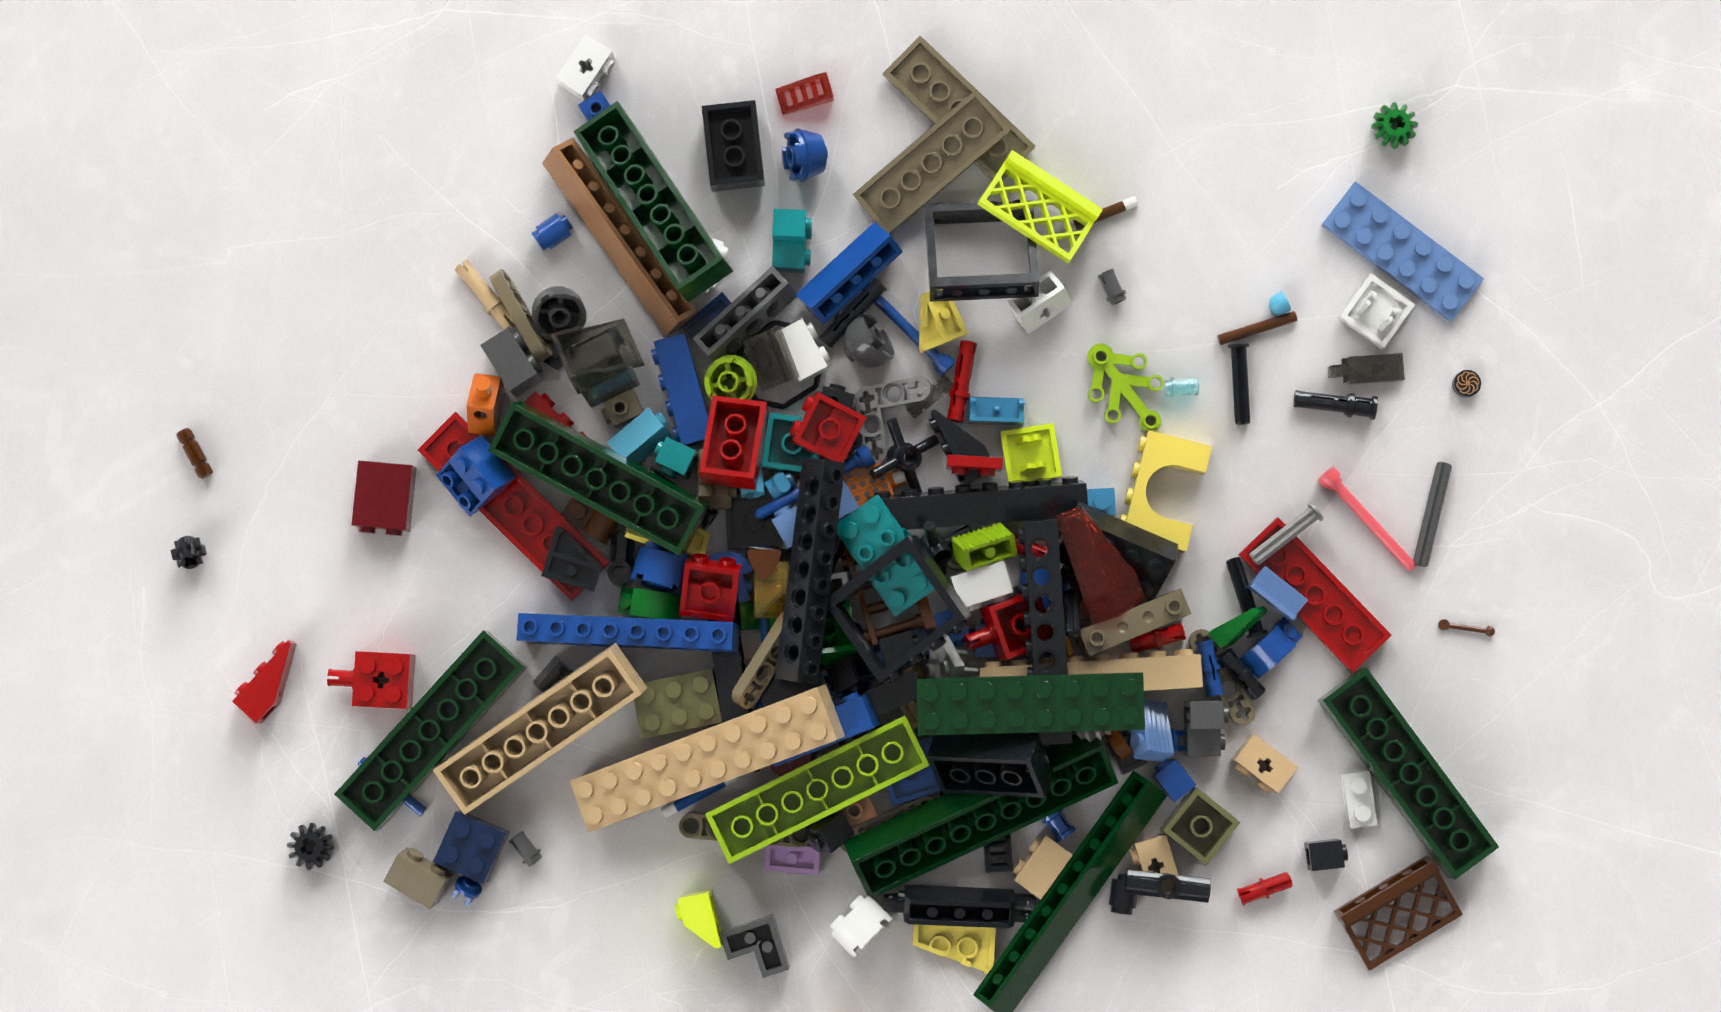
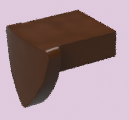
(764, 561)

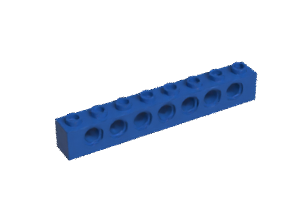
(628, 632)

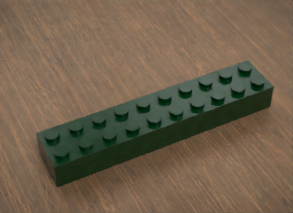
(965, 822)

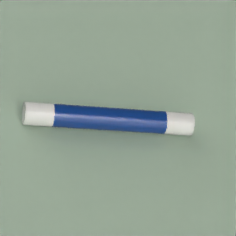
(684, 802)

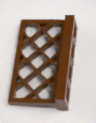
(1389, 891)

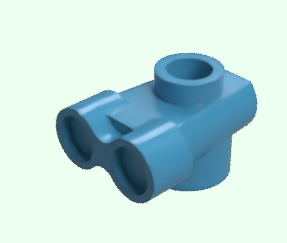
(780, 484)

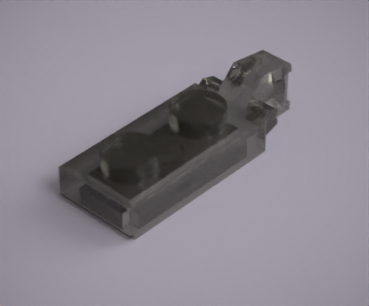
(1369, 369)

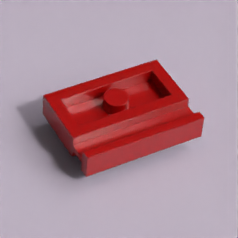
(985, 465)

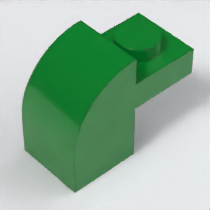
(649, 604)

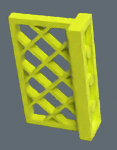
(1049, 192)

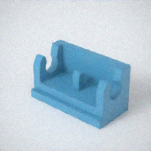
(996, 411)

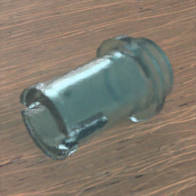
(1181, 387)

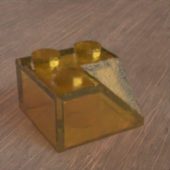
(770, 593)

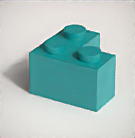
(789, 236)

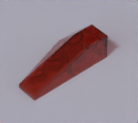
(1102, 573)

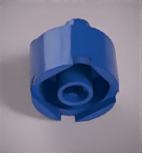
(659, 569)

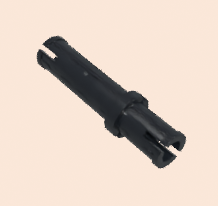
(855, 309)

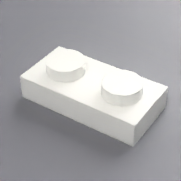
(1359, 799)

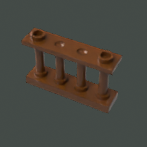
(923, 620)

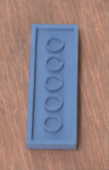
(1402, 251)

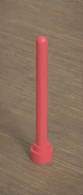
(1332, 481)

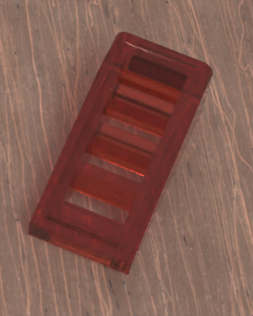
(806, 103)

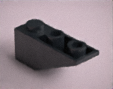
(958, 443)

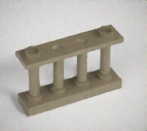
(1133, 622)

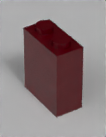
(384, 497)

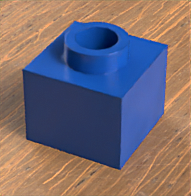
(587, 105)

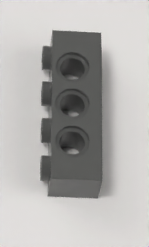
(746, 315)

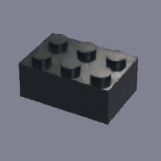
(733, 145)

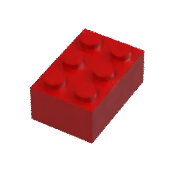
(734, 442)

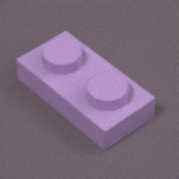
(792, 859)

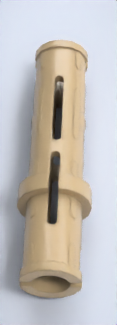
(493, 304)

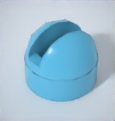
(1279, 304)

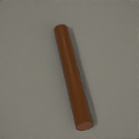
(1256, 328)

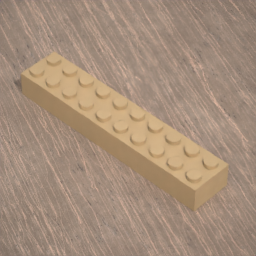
(707, 758)

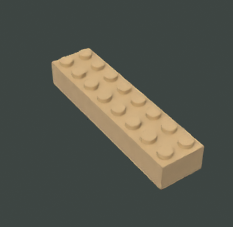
(1158, 670)
(540, 728)

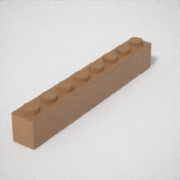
(618, 236)

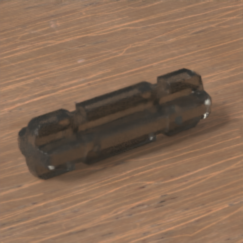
(944, 385)

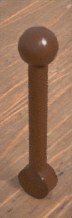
(1444, 624)

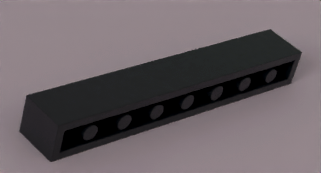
(985, 504)

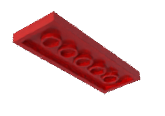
(1331, 608)

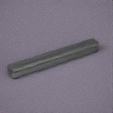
(1432, 514)

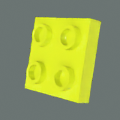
(1031, 453)

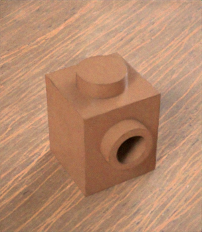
(859, 811)

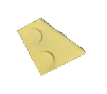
(938, 323)

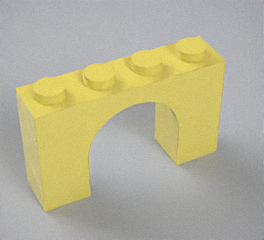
(1161, 452)

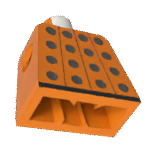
(485, 396)
(863, 485)

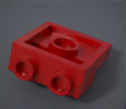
(827, 428)
(710, 588)

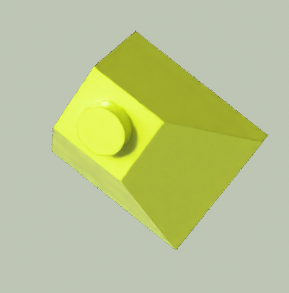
(700, 916)

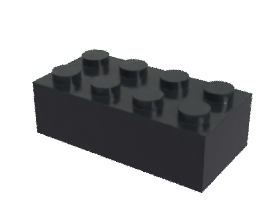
(1145, 552)
(991, 764)

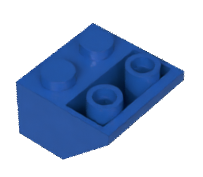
(475, 475)

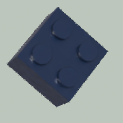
(471, 846)

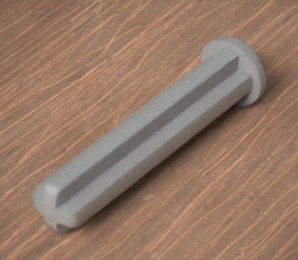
(1286, 534)

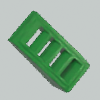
(1232, 630)

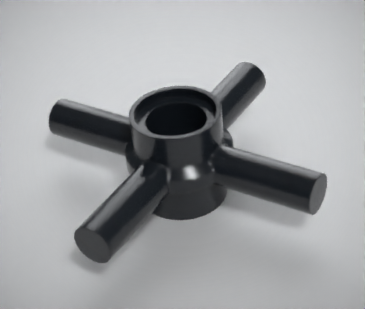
(896, 453)
(939, 546)

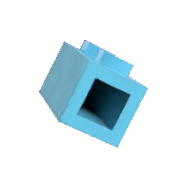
(640, 436)

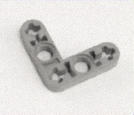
(882, 402)

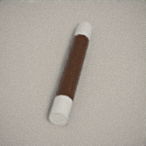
(1106, 213)

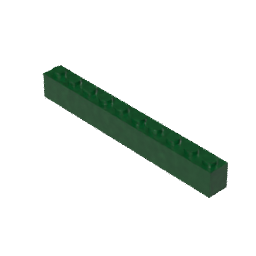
(1070, 894)

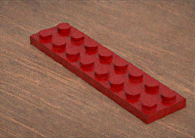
(518, 510)

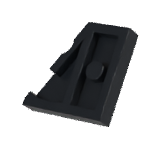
(571, 562)

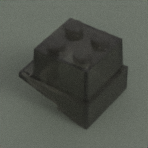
(599, 359)

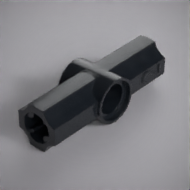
(1185, 887)

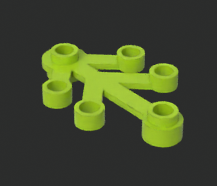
(1122, 384)

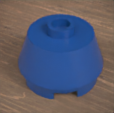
(804, 154)

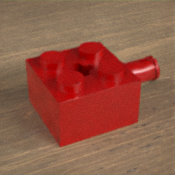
(1001, 630)
(365, 680)

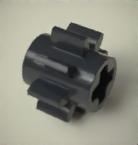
(188, 552)

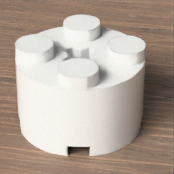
(860, 925)

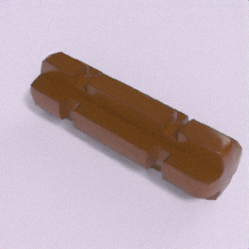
(194, 453)

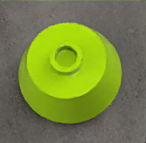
(731, 378)

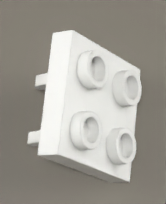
(1376, 311)

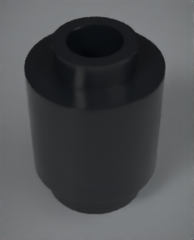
(1119, 901)

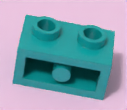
(675, 458)

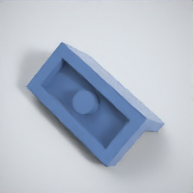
(1277, 593)

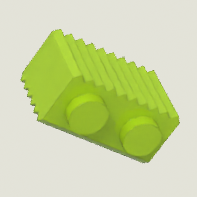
(984, 547)

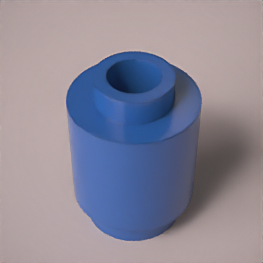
(552, 231)

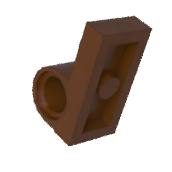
(590, 520)

